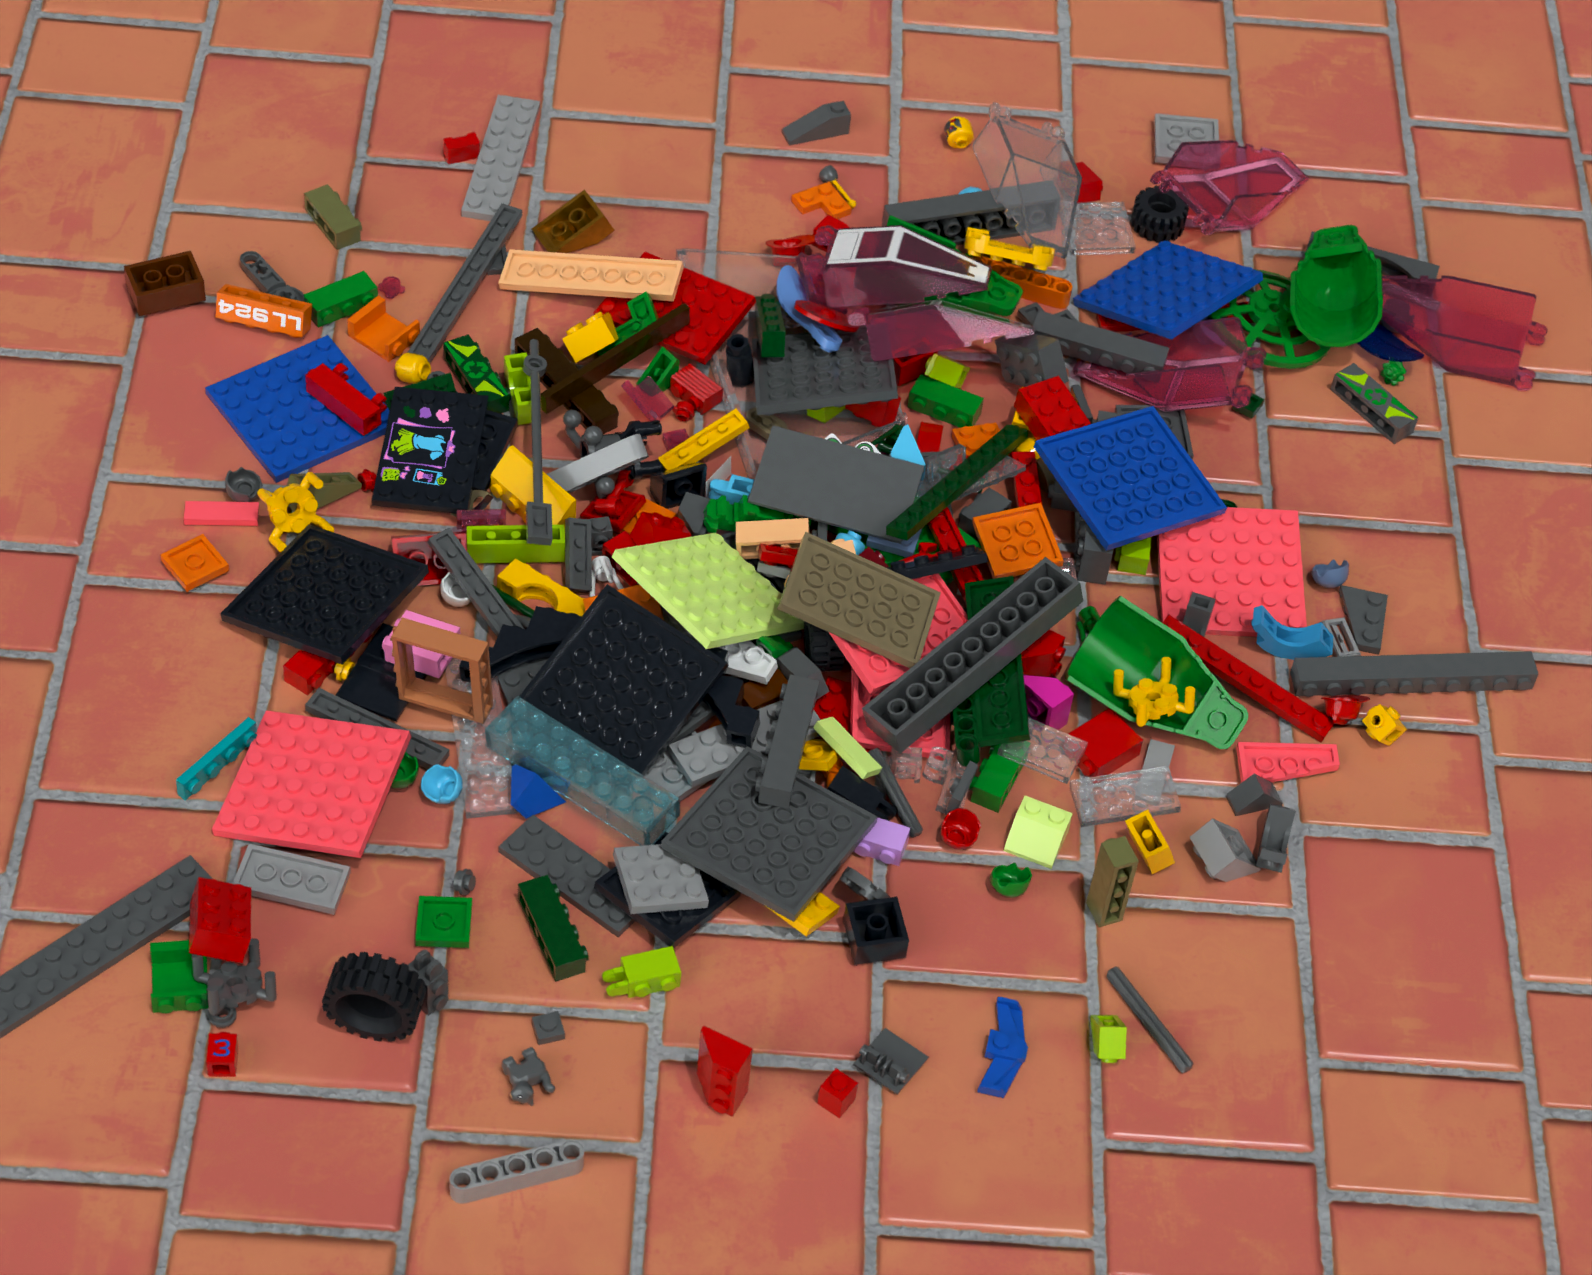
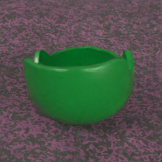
(406, 772)
(1010, 880)

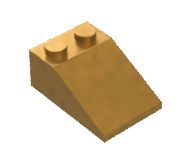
(573, 226)

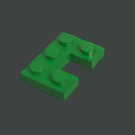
(643, 314)

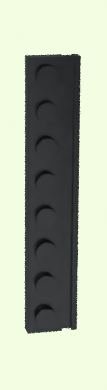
(944, 562)

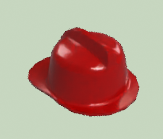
(790, 246)
(1344, 707)

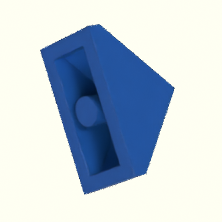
(531, 793)

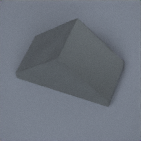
(1253, 796)

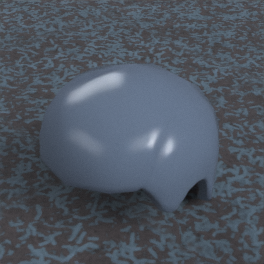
(1331, 574)

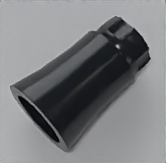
(739, 361)

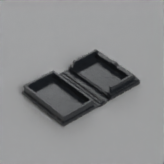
(374, 681)

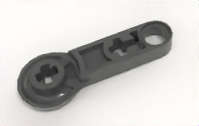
(267, 280)

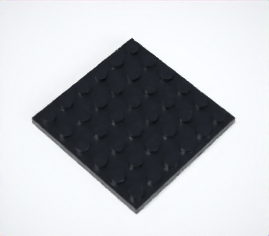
(325, 593)
(624, 680)

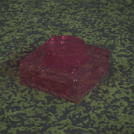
(674, 438)

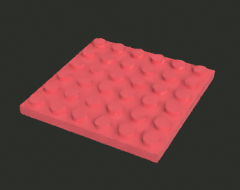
(1241, 562)
(312, 784)

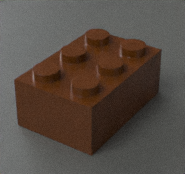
(164, 283)

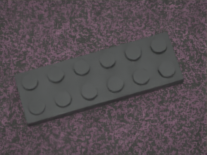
(547, 852)

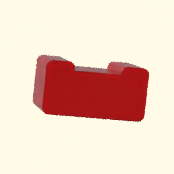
(461, 148)

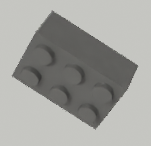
(1030, 359)

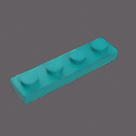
(214, 760)

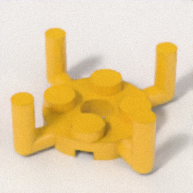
(303, 515)
(1162, 692)

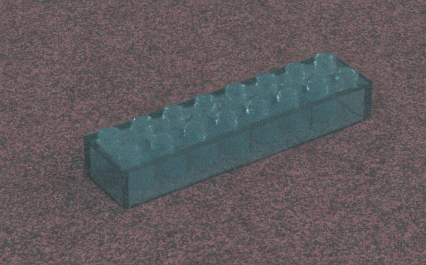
(583, 772)

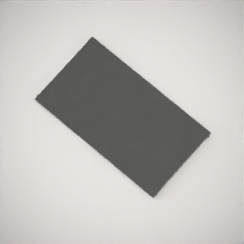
(834, 483)

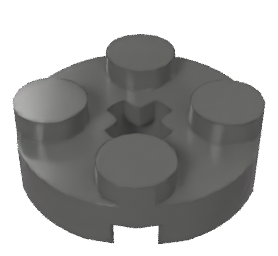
(862, 885)

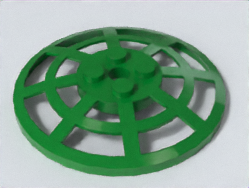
(1280, 322)

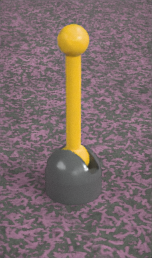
(829, 174)

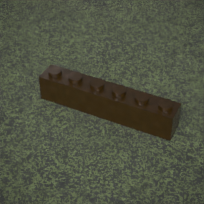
(590, 403)

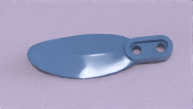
(789, 290)

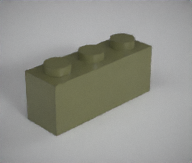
(333, 217)

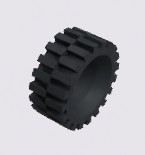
(374, 996)

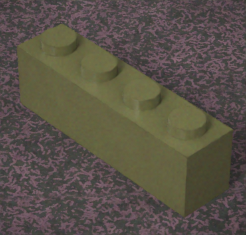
(1112, 881)

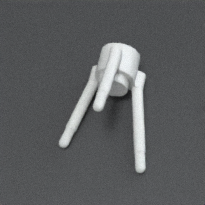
(603, 572)

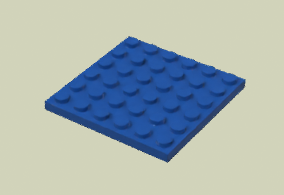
(1168, 289)
(281, 419)
(1129, 477)

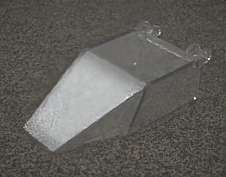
(1031, 177)

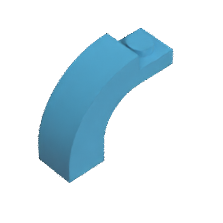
(1289, 641)

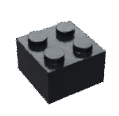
(875, 930)

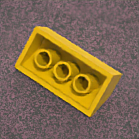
(514, 486)

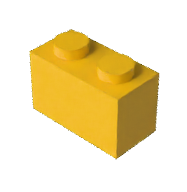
(1149, 841)

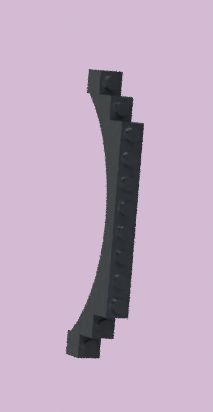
(550, 627)

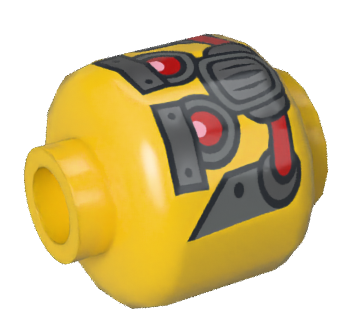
(959, 132)

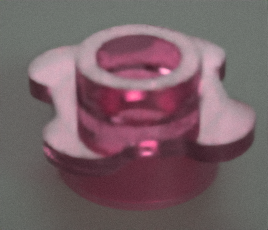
(391, 287)

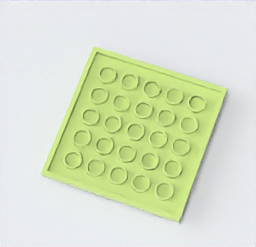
(708, 589)

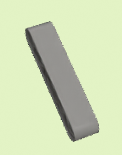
(600, 463)
(508, 1181)

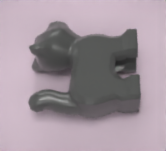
(527, 1073)

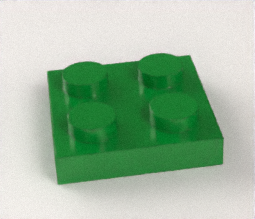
(443, 922)

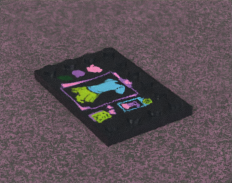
(430, 450)

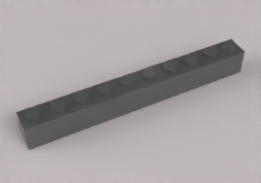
(1413, 673)

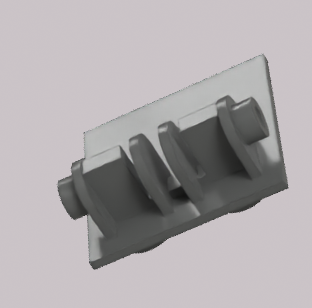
(890, 1060)

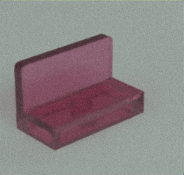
(649, 398)

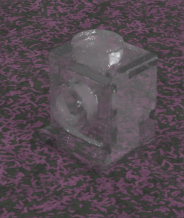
(907, 764)

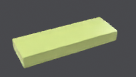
(847, 747)

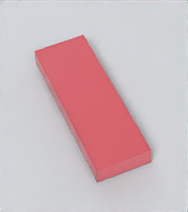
(221, 513)

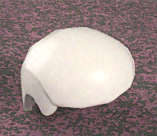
(452, 592)

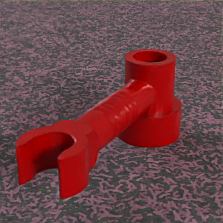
(613, 503)

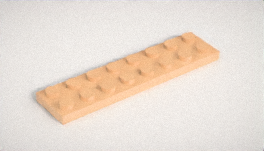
(591, 275)

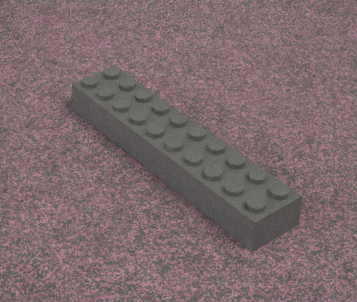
(972, 655)

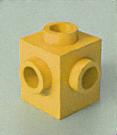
(1384, 724)

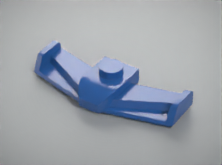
(1006, 1048)

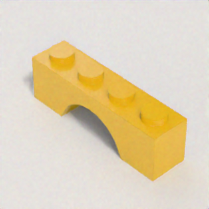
(526, 583)

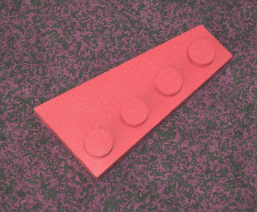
(1285, 760)

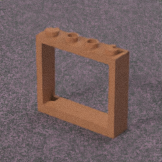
(435, 696)

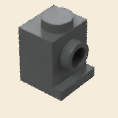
(600, 533)

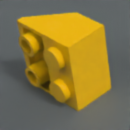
(590, 338)

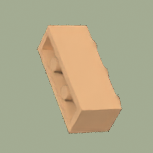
(780, 533)

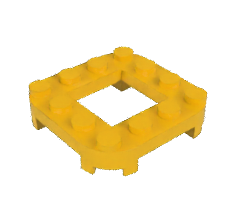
(979, 241)

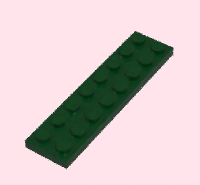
(1002, 699)

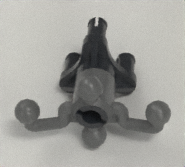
(594, 440)

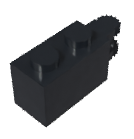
(861, 793)

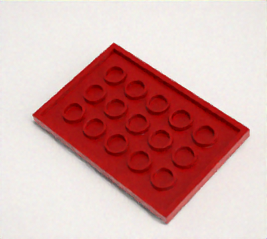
(713, 313)

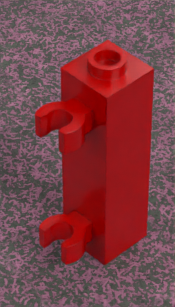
(343, 399)

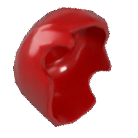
(960, 828)

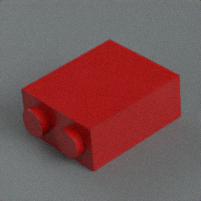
(1109, 744)

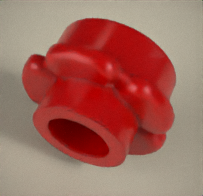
(684, 411)
(367, 479)

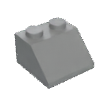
(1223, 851)

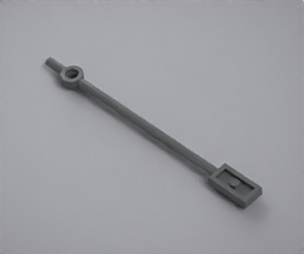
(537, 513)

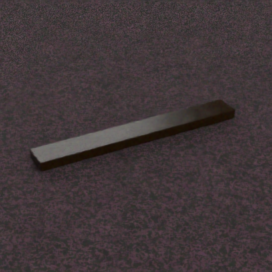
(615, 358)

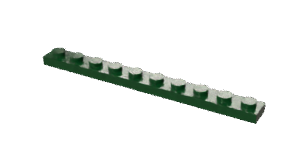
(956, 482)

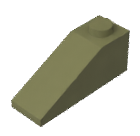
(334, 487)

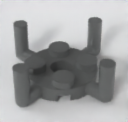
(245, 981)

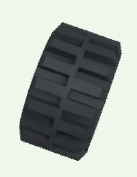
(1159, 215)
(822, 649)

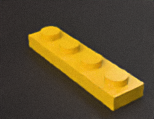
(705, 441)

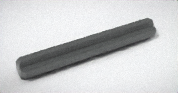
(896, 795)

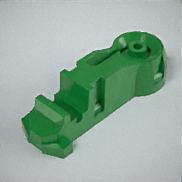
(723, 516)

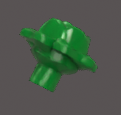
(1393, 372)

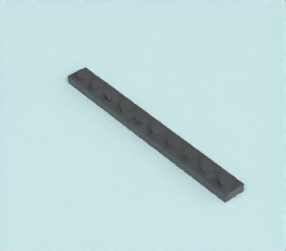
(466, 282)

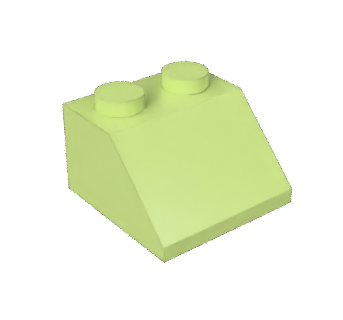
(1038, 832)

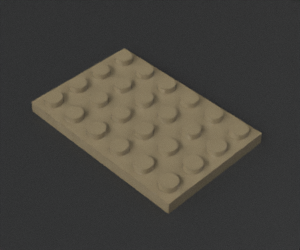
(859, 600)

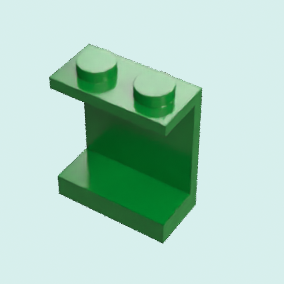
(173, 979)

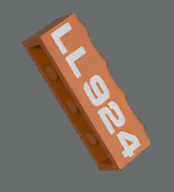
(263, 311)

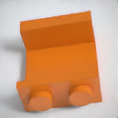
(381, 331)

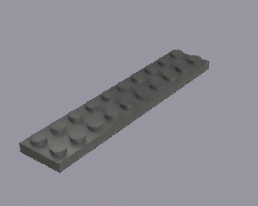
(97, 944)

